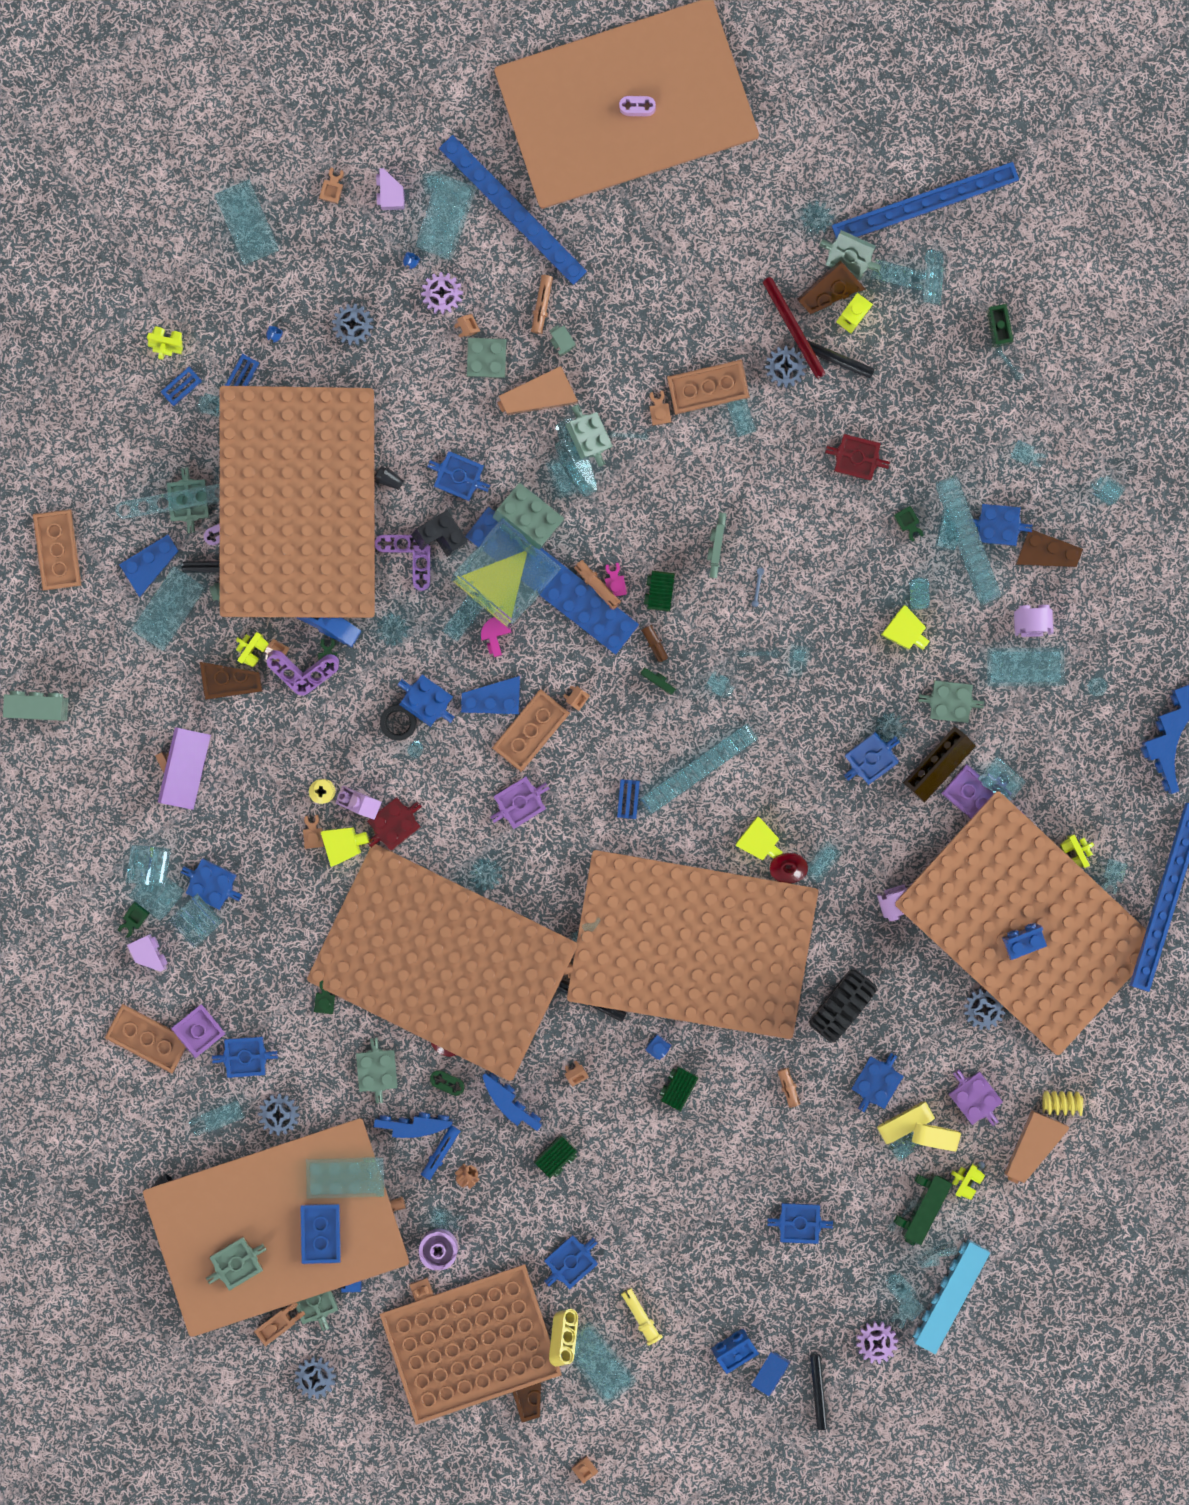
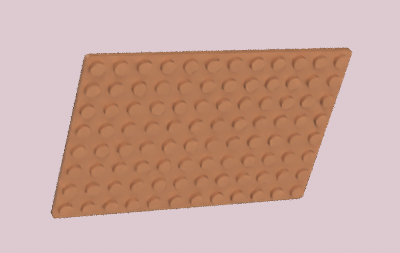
(570, 97)
(297, 502)
(1009, 875)
(692, 944)
(442, 962)
(262, 1202)

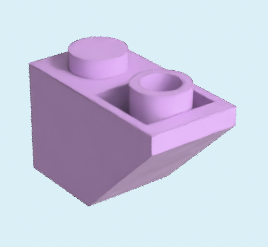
(391, 192)
(358, 802)
(146, 953)

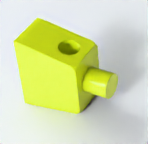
(854, 313)
(906, 630)
(759, 840)
(343, 844)

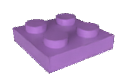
(198, 1031)

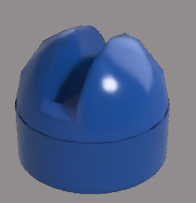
(411, 260)
(274, 333)

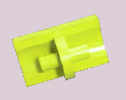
(165, 345)
(247, 656)
(1073, 844)
(964, 1190)

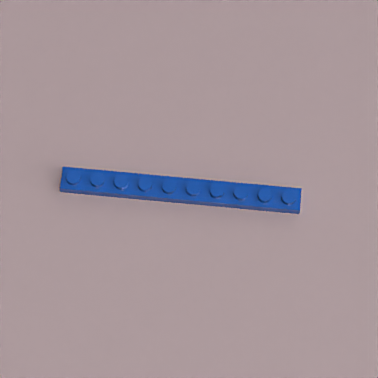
(928, 201)
(513, 210)
(1163, 907)

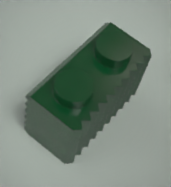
(999, 325)
(660, 591)
(678, 1088)
(555, 1156)

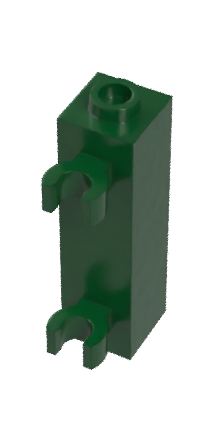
(926, 1210)

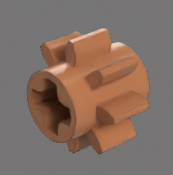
(467, 1176)

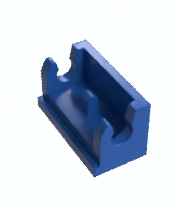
(770, 1373)

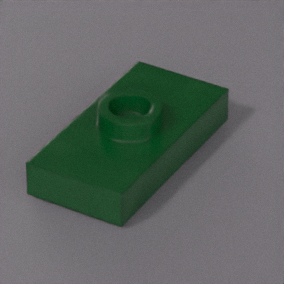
(658, 680)

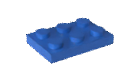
(320, 1233)

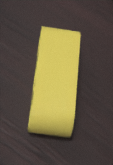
(905, 1122)
(936, 1137)
(563, 1346)

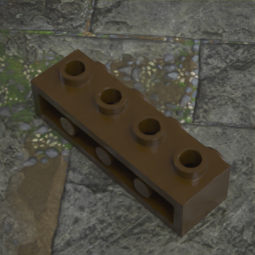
(939, 764)

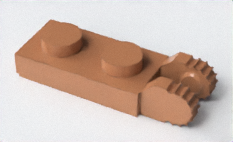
(277, 1325)

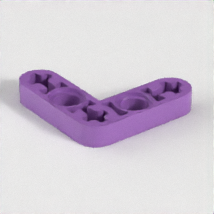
(417, 553)
(299, 676)

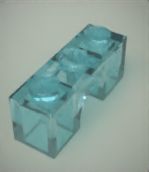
(462, 618)

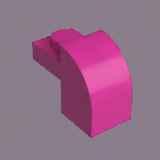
(491, 630)

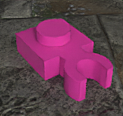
(615, 582)

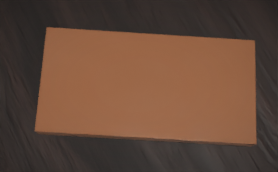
(708, 387)
(57, 550)
(530, 730)
(146, 1038)

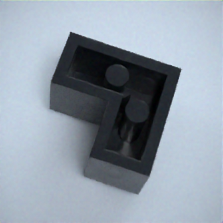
(444, 531)

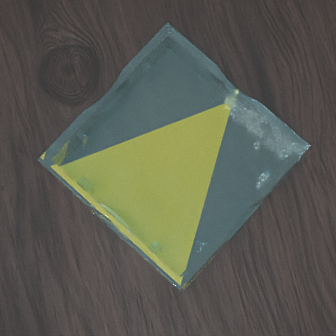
(505, 573)

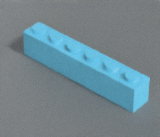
(951, 1296)

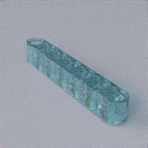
(172, 502)
(968, 540)
(699, 768)

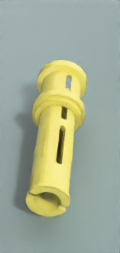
(645, 1324)

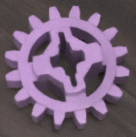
(442, 301)
(882, 1335)

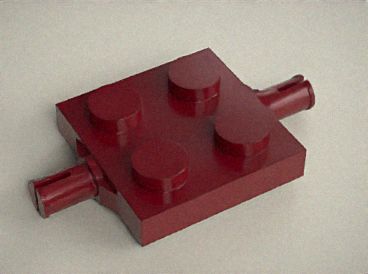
(857, 457)
(394, 824)

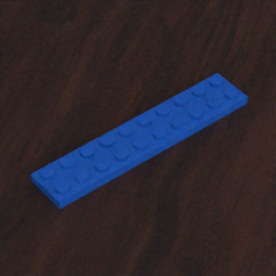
(573, 597)

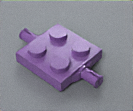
(519, 802)
(975, 1097)

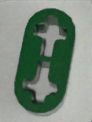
(449, 1078)

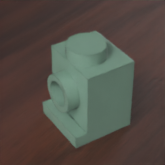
(562, 340)

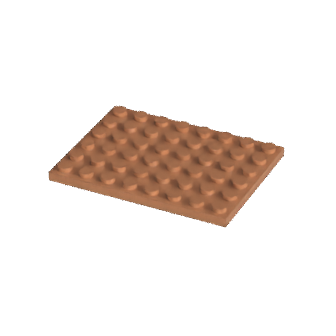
(470, 1344)

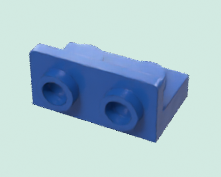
(1024, 941)
(734, 1351)

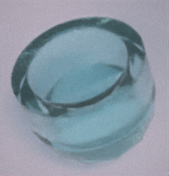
(415, 749)

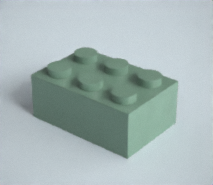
(529, 516)
(35, 706)

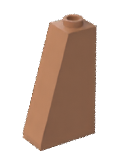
(541, 393)
(1034, 1145)

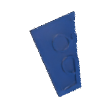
(149, 563)
(494, 698)

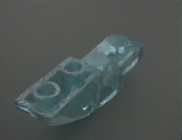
(577, 469)

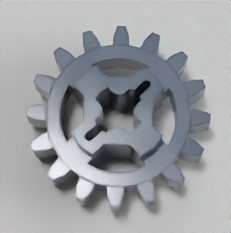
(365, 327)
(776, 367)
(987, 1021)
(288, 1114)
(308, 1376)

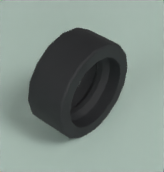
(384, 727)

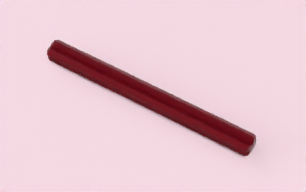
(793, 327)

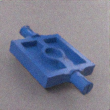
(458, 476)
(1000, 525)
(426, 700)
(871, 758)
(211, 883)
(245, 1057)
(877, 1082)
(800, 1223)
(571, 1261)

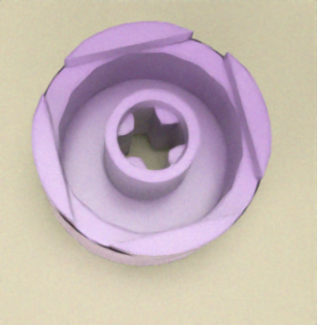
(1033, 621)
(887, 902)
(438, 1261)

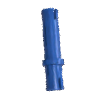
(428, 1172)

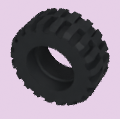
(843, 1005)

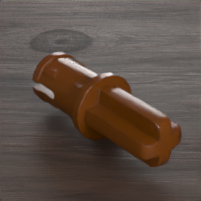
(654, 643)

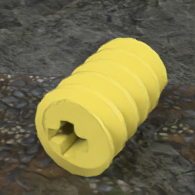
(318, 797)
(1062, 1102)

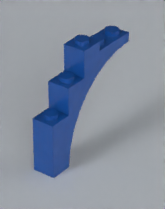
(1164, 746)

